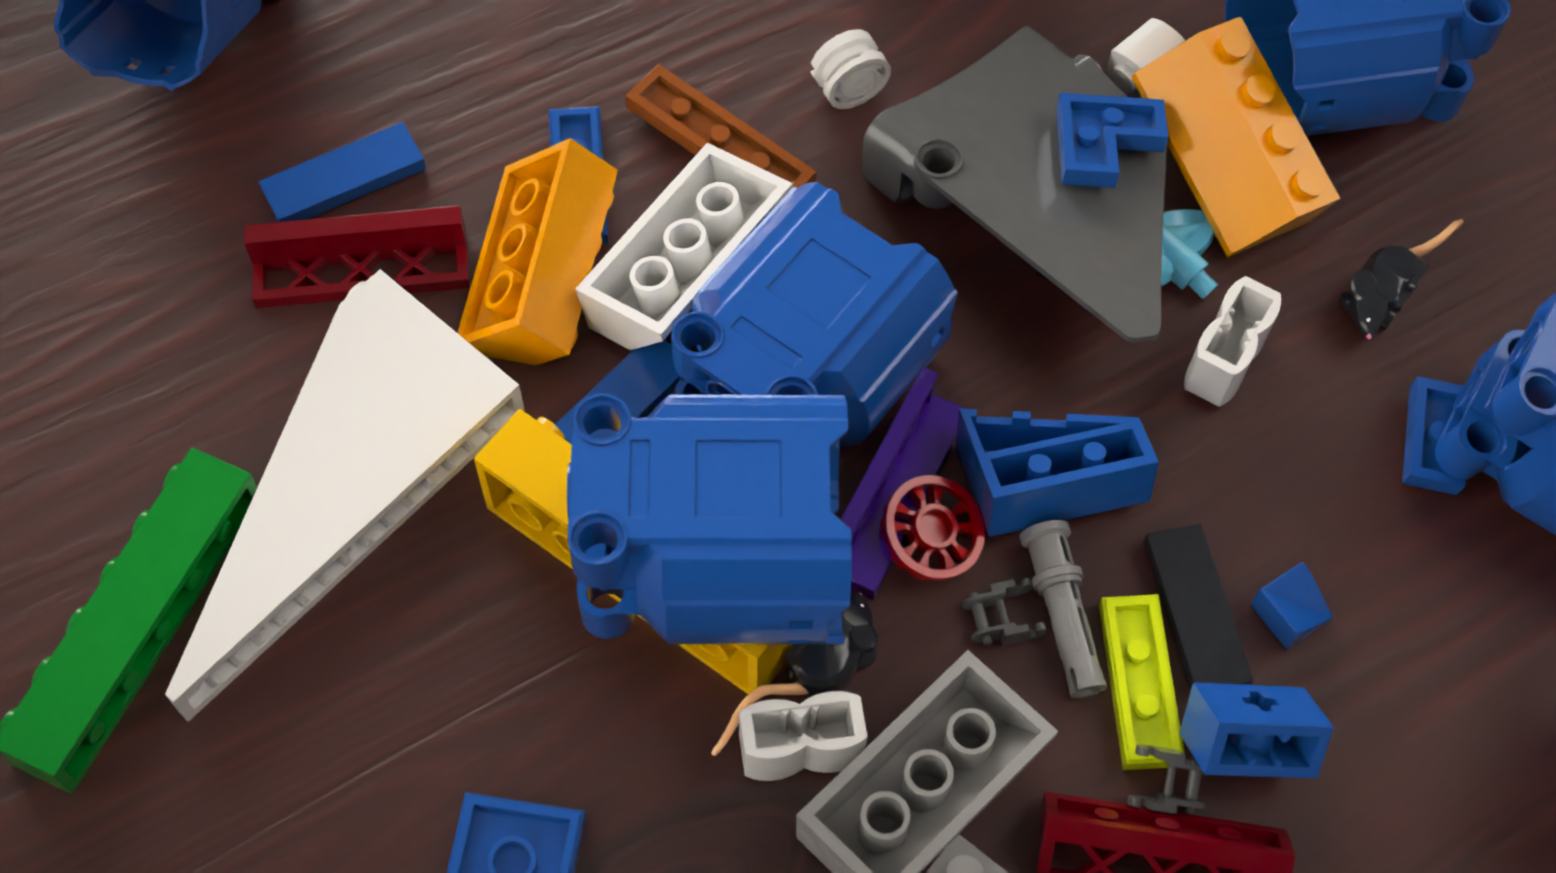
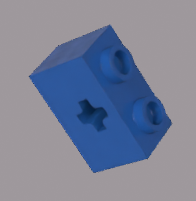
(1255, 730)

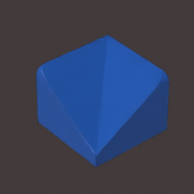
(1292, 606)

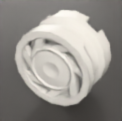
(849, 67)

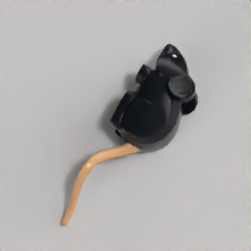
(1388, 282)
(821, 666)

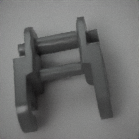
(1007, 632)
(1167, 800)

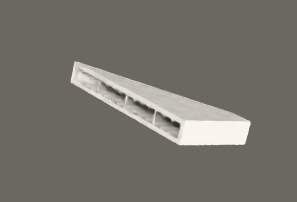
(370, 440)

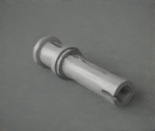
(1059, 584)

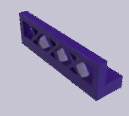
(912, 448)

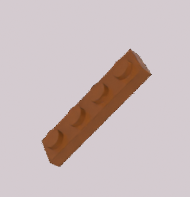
(696, 120)

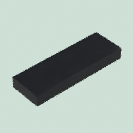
(1196, 607)

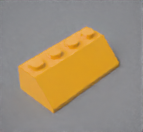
(1236, 137)
(537, 254)

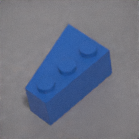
(1053, 468)

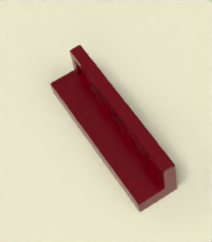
(355, 240)
(1157, 835)

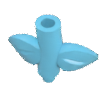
(1183, 241)

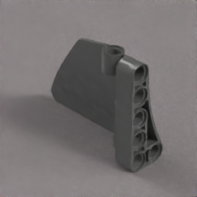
(995, 154)

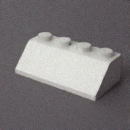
(677, 247)

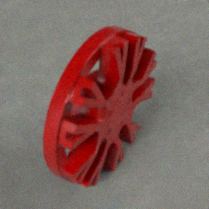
(932, 528)

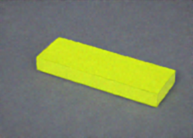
(1140, 678)

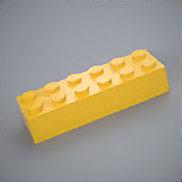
(527, 487)

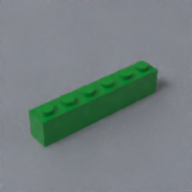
(127, 621)

